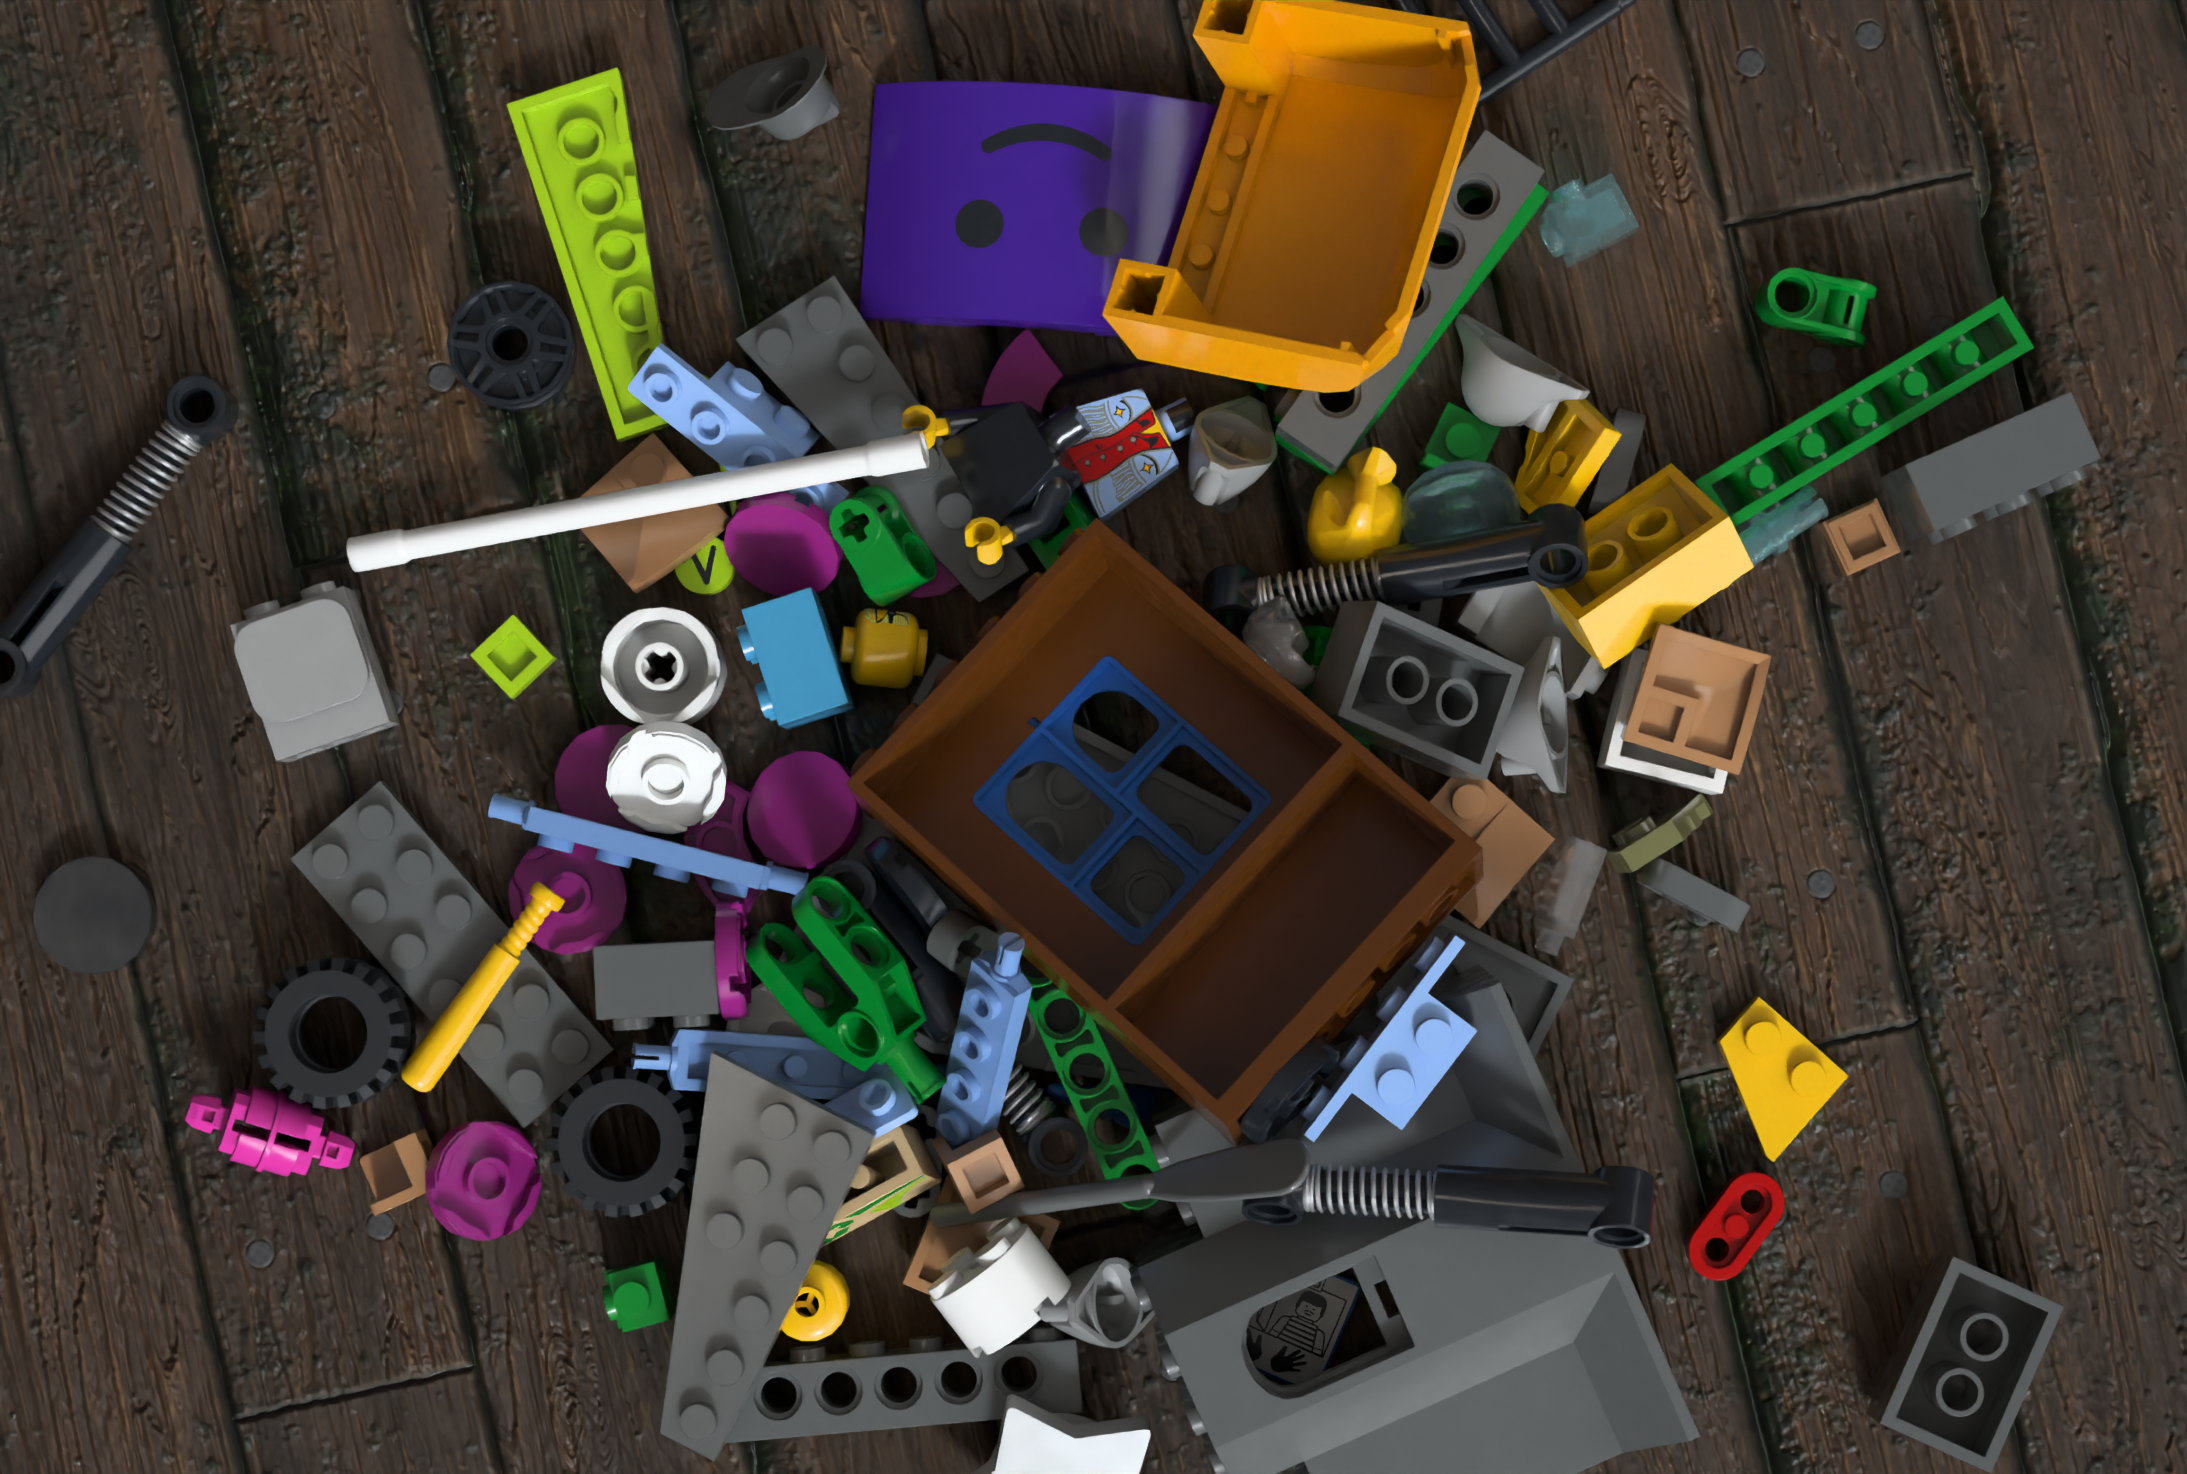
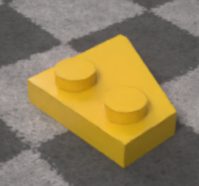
(1564, 456)
(1776, 1074)

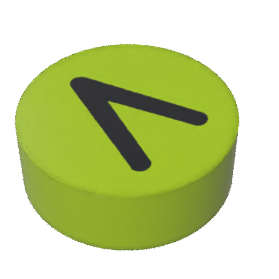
(707, 570)

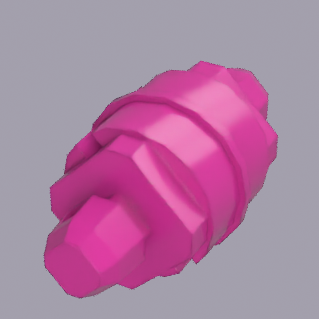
(265, 1148)

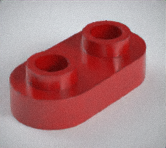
(1738, 1229)

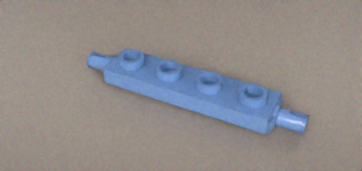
(620, 846)
(984, 1044)
(785, 1058)

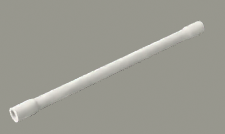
(874, 458)

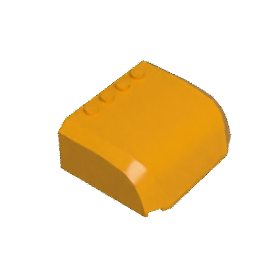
(1308, 194)

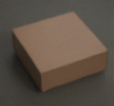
(1860, 537)

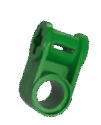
(1828, 307)
(886, 550)

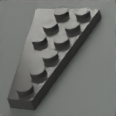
(758, 1215)

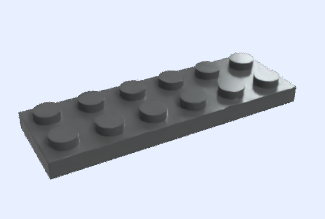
(431, 936)

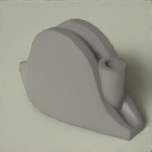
(1508, 383)
(1229, 449)
(1538, 721)
(1099, 1305)

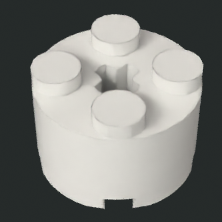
(629, 667)
(998, 1288)

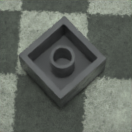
(656, 981)

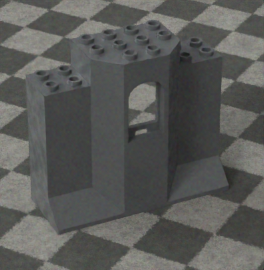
(1501, 1340)

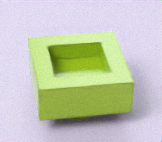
(513, 656)

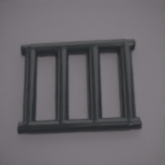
(1516, 64)

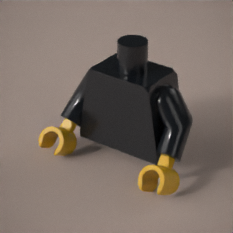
(1009, 466)

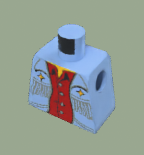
(1127, 448)

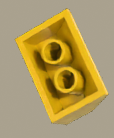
(1648, 564)

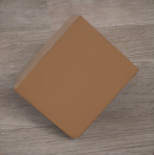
(398, 1170)
(980, 1170)

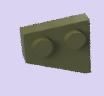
(1647, 839)

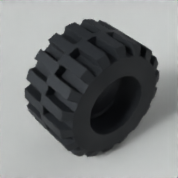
(285, 1032)
(575, 1152)

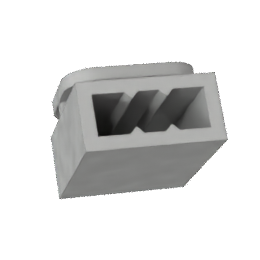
(313, 672)

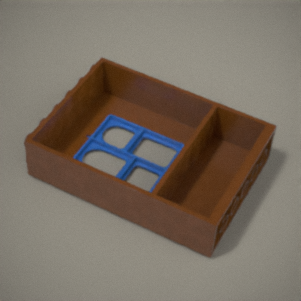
(1272, 929)

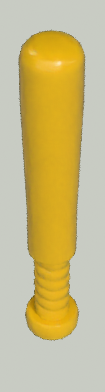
(466, 1009)

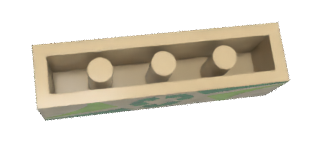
(890, 1175)

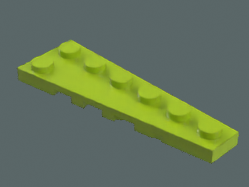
(592, 205)

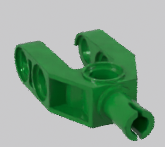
(888, 1006)

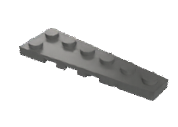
(853, 394)

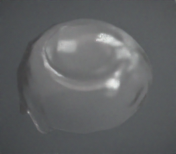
(1280, 641)

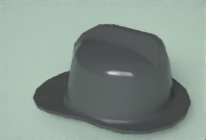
(777, 94)

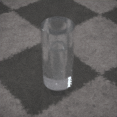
(1568, 893)

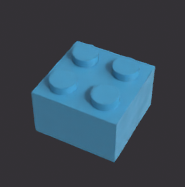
(796, 659)

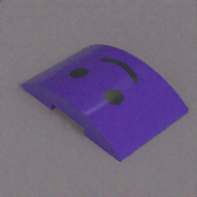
(1020, 199)

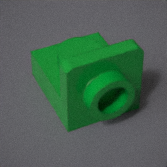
(1458, 438)

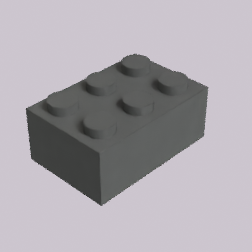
(1992, 471)
(1415, 689)
(1964, 1361)

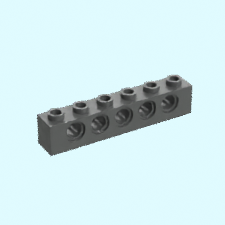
(1507, 182)
(932, 1403)

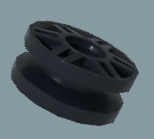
(489, 317)

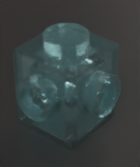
(1586, 219)

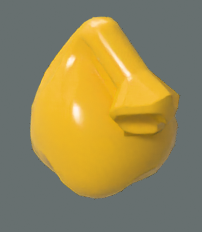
(1356, 511)

